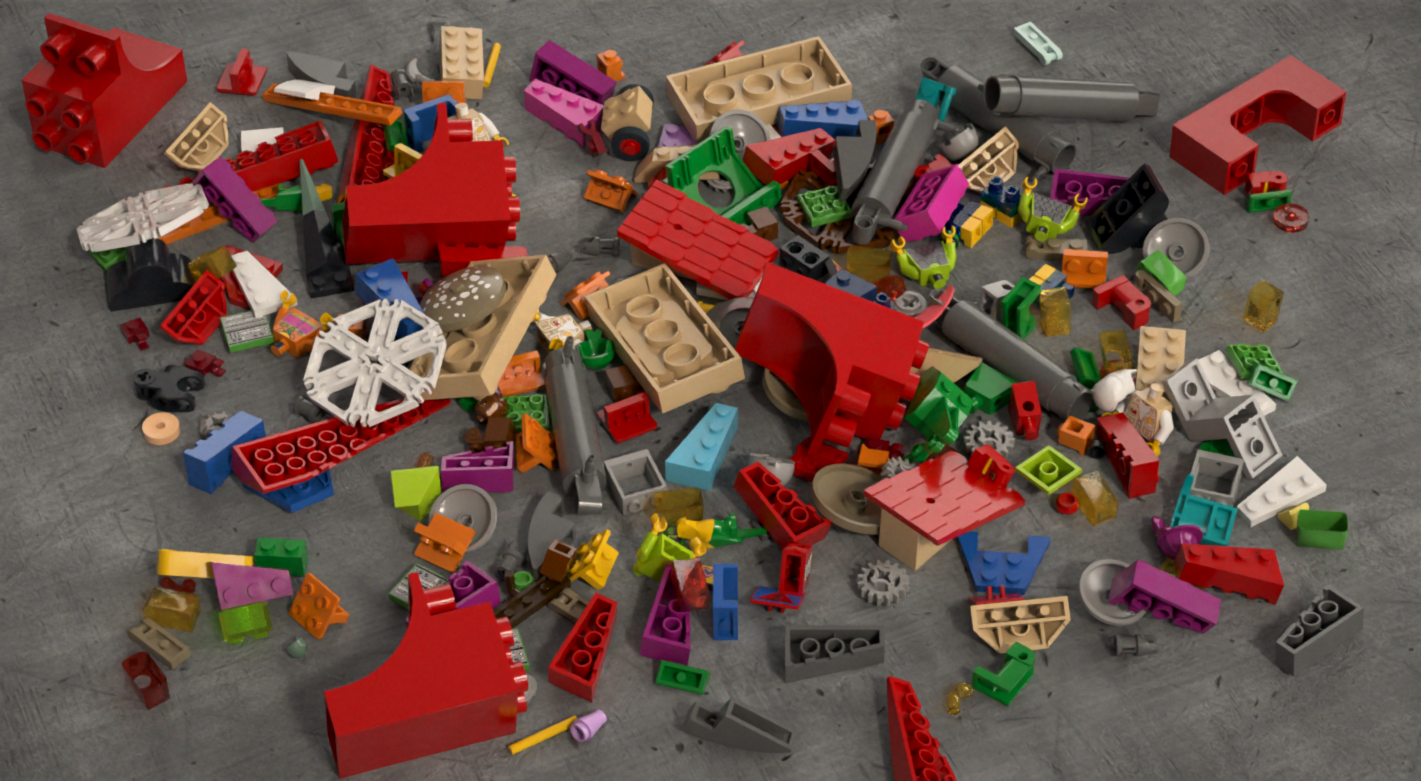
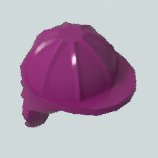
(1170, 539)

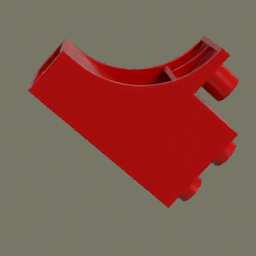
(97, 89)
(448, 196)
(835, 353)
(437, 691)

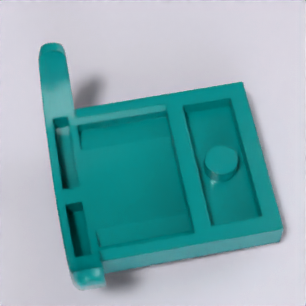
(1211, 517)

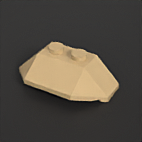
(201, 141)
(660, 158)
(992, 159)
(949, 363)
(1028, 622)

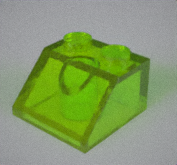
(245, 621)

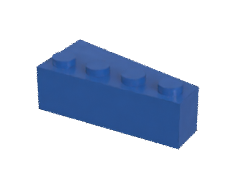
(835, 118)
(388, 283)
(212, 459)

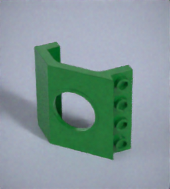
(720, 156)

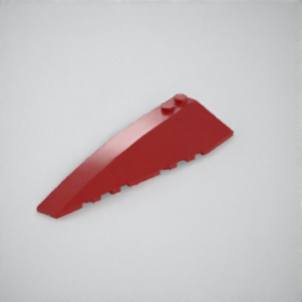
(367, 147)
(281, 160)
(314, 448)
(912, 746)

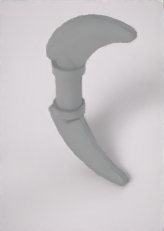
(413, 73)

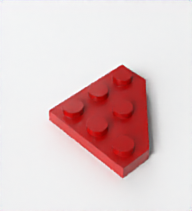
(233, 290)

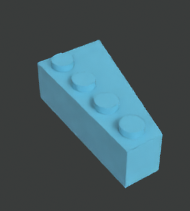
(704, 449)

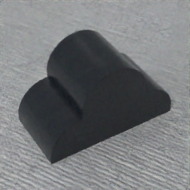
(1129, 213)
(148, 277)

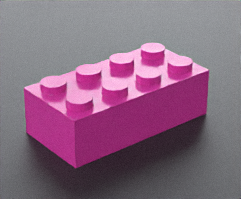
(932, 202)

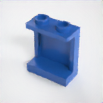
(421, 118)
(725, 612)

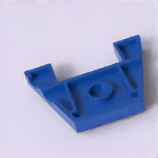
(300, 495)
(996, 568)

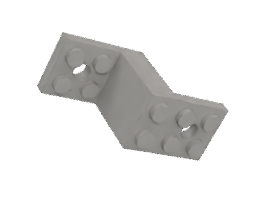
(1227, 418)

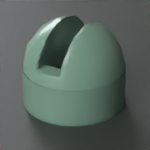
(297, 648)

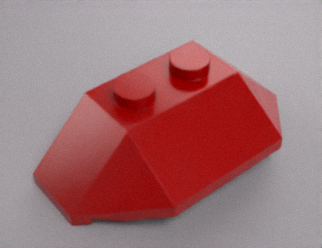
(198, 311)

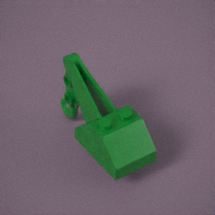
(937, 413)

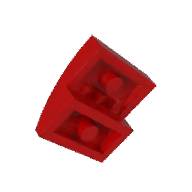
(808, 465)

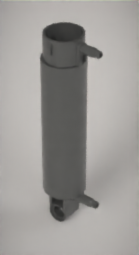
(1066, 98)
(1036, 138)
(895, 169)
(1012, 356)
(575, 428)

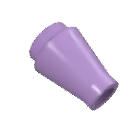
(586, 726)

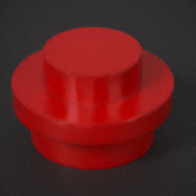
(1067, 503)

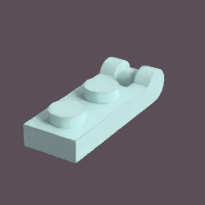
(1038, 43)

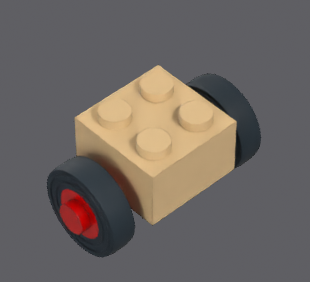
(627, 120)

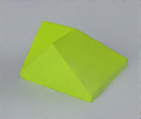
(1048, 469)
(416, 490)

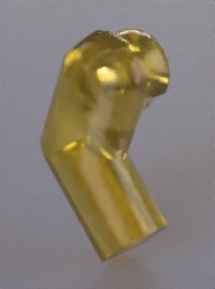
(953, 699)

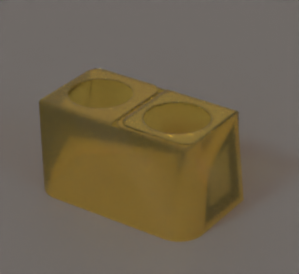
(216, 261)
(869, 262)
(1263, 305)
(1055, 312)
(1111, 342)
(1095, 498)
(668, 501)
(173, 609)

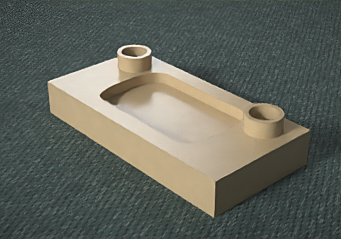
(758, 84)
(665, 338)
(482, 351)

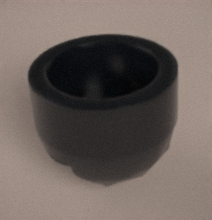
(1096, 448)

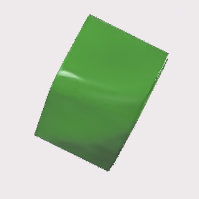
(1164, 272)
(1313, 520)

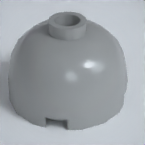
(959, 144)
(779, 466)

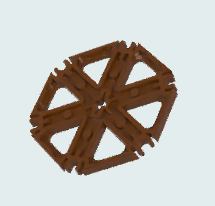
(834, 232)

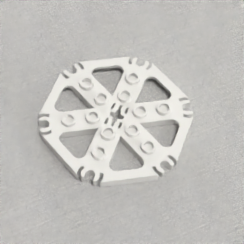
(170, 208)
(379, 348)

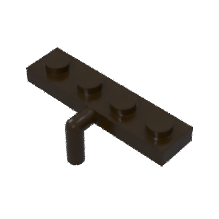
(529, 600)

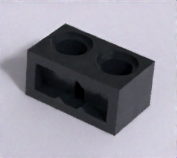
(803, 258)

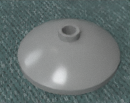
(746, 128)
(1179, 236)
(467, 504)
(1095, 590)

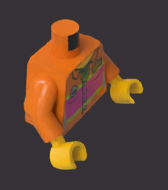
(294, 330)

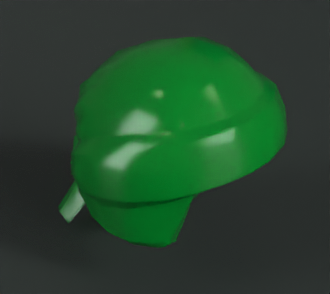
(596, 352)

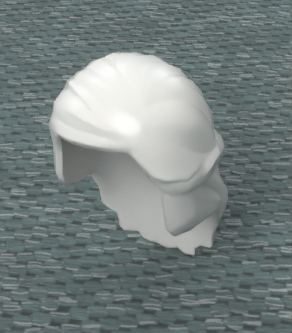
(1113, 389)

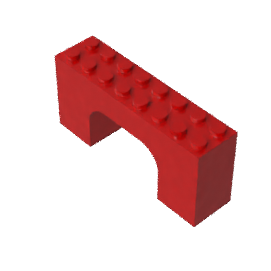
(1214, 139)

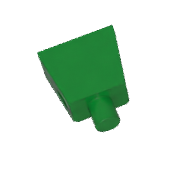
(988, 389)

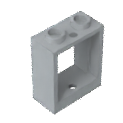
(640, 463)
(1229, 468)

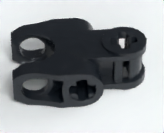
(168, 387)

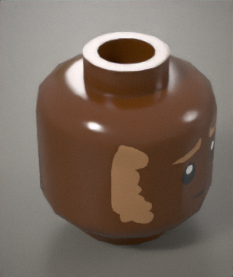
(490, 407)

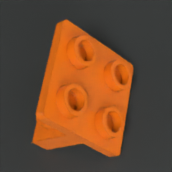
(435, 89)
(608, 191)
(1085, 267)
(577, 295)
(521, 375)
(534, 446)
(443, 542)
(316, 607)

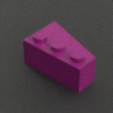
(487, 469)
(247, 584)

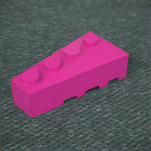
(562, 109)

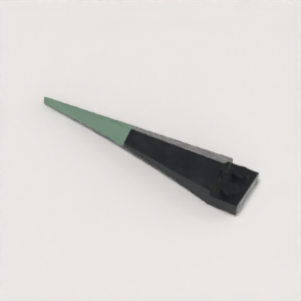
(323, 254)

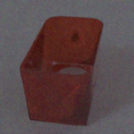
(689, 584)
(144, 665)

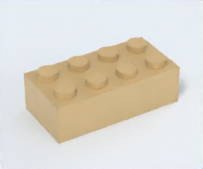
(462, 58)
(1159, 355)

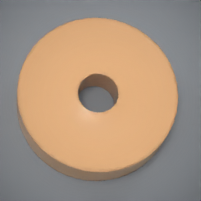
(161, 428)

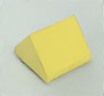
(1289, 516)

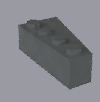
(1319, 630)
(831, 649)

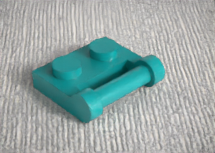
(930, 91)

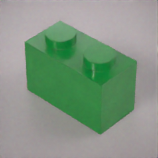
(282, 554)

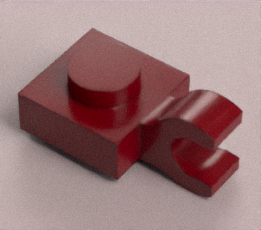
(593, 141)
(137, 332)
(205, 363)
(884, 445)

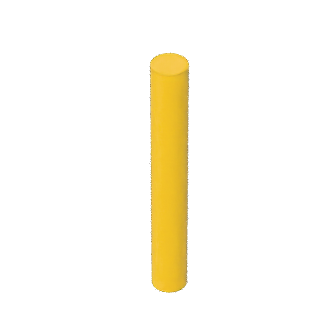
(491, 64)
(541, 735)

